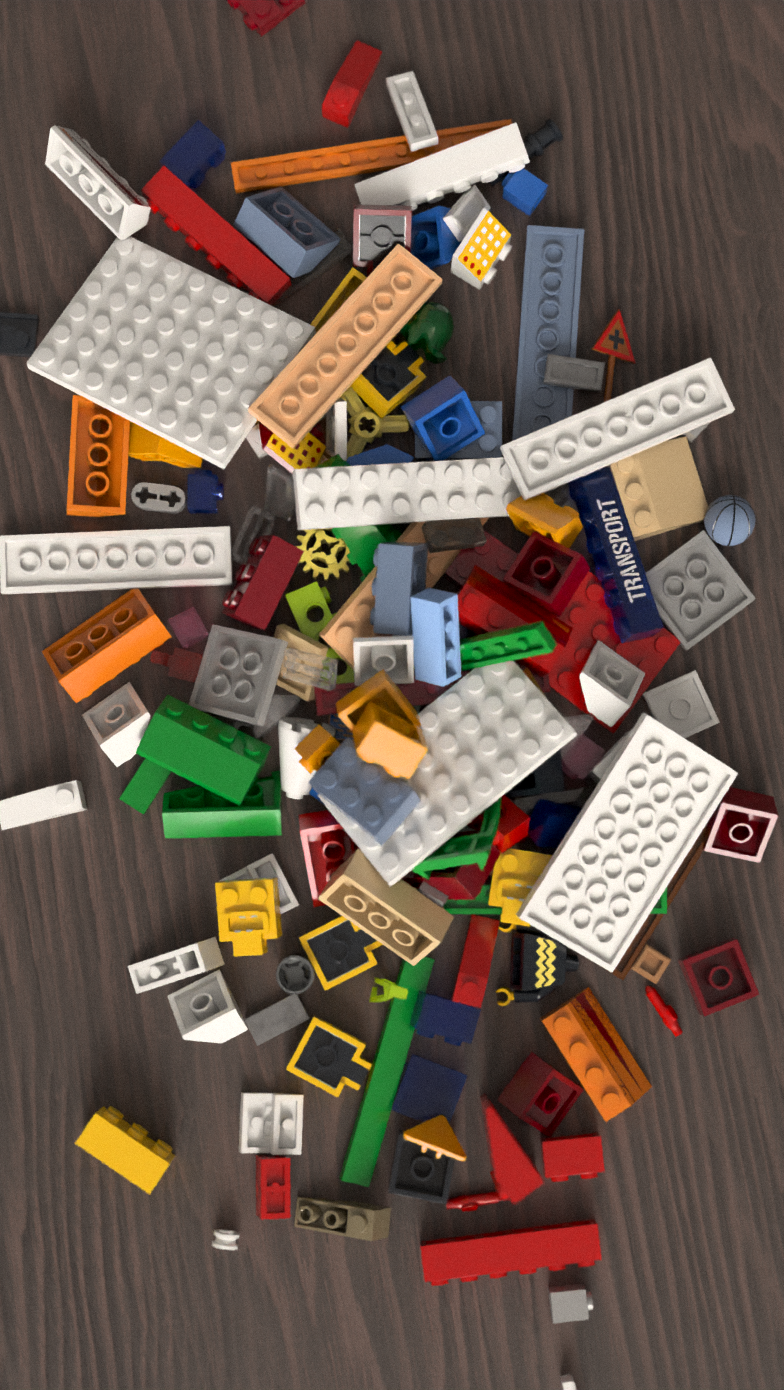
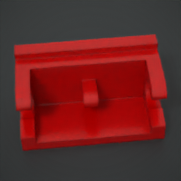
(272, 1187)

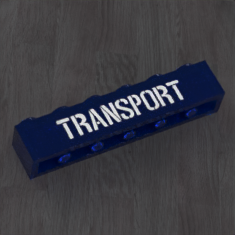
(615, 556)

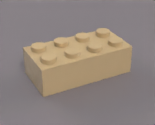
(392, 915)

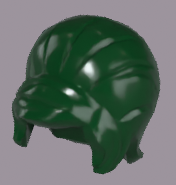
(431, 330)

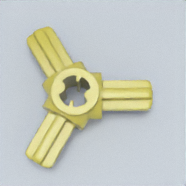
(357, 410)

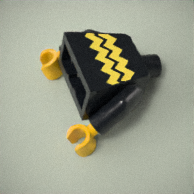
(535, 965)

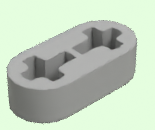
(157, 504)

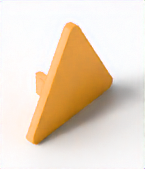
(437, 1136)

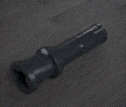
(537, 143)

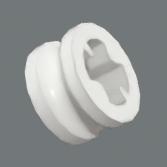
(225, 1239)

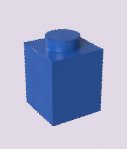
(524, 190)

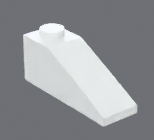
(42, 804)
(176, 965)

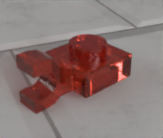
(181, 665)

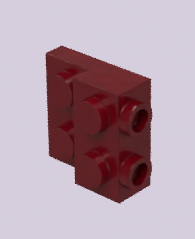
(265, 14)

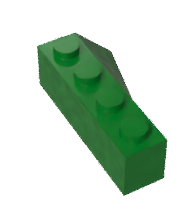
(361, 539)
(203, 814)

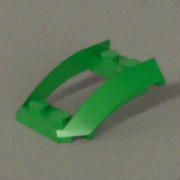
(464, 849)

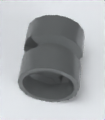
(295, 974)

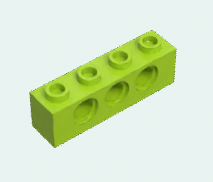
(304, 600)

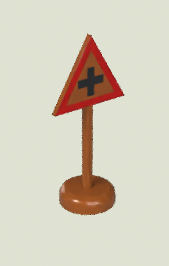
(615, 343)

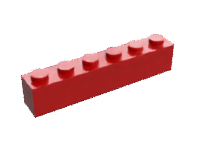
(214, 237)
(510, 1251)

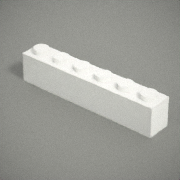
(447, 170)

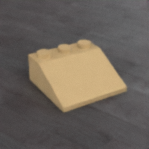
(660, 489)

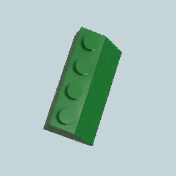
(203, 750)

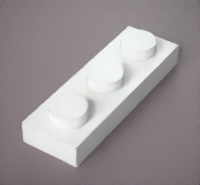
(412, 111)

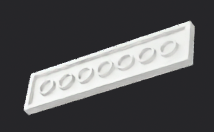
(617, 429)
(402, 493)
(115, 560)

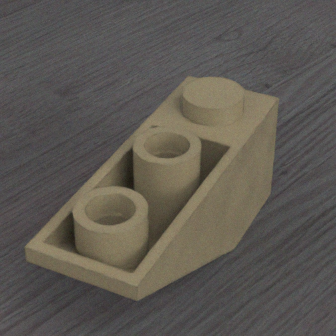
(343, 1218)

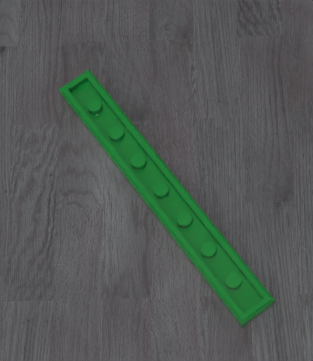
(384, 1076)

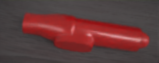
(665, 1011)
(471, 1202)

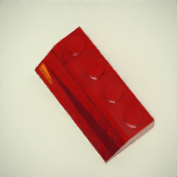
(492, 606)

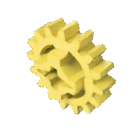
(313, 553)

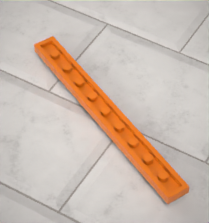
(345, 159)

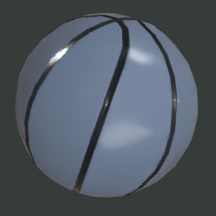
(729, 520)

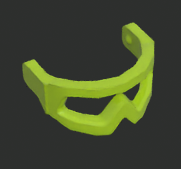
(390, 991)

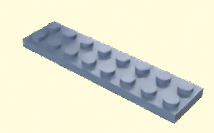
(547, 324)

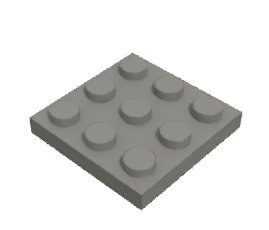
(696, 590)
(238, 674)

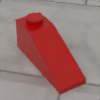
(350, 84)
(475, 961)

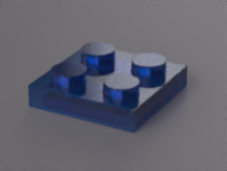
(428, 1090)

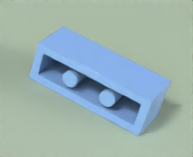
(436, 636)

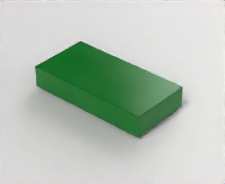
(145, 786)

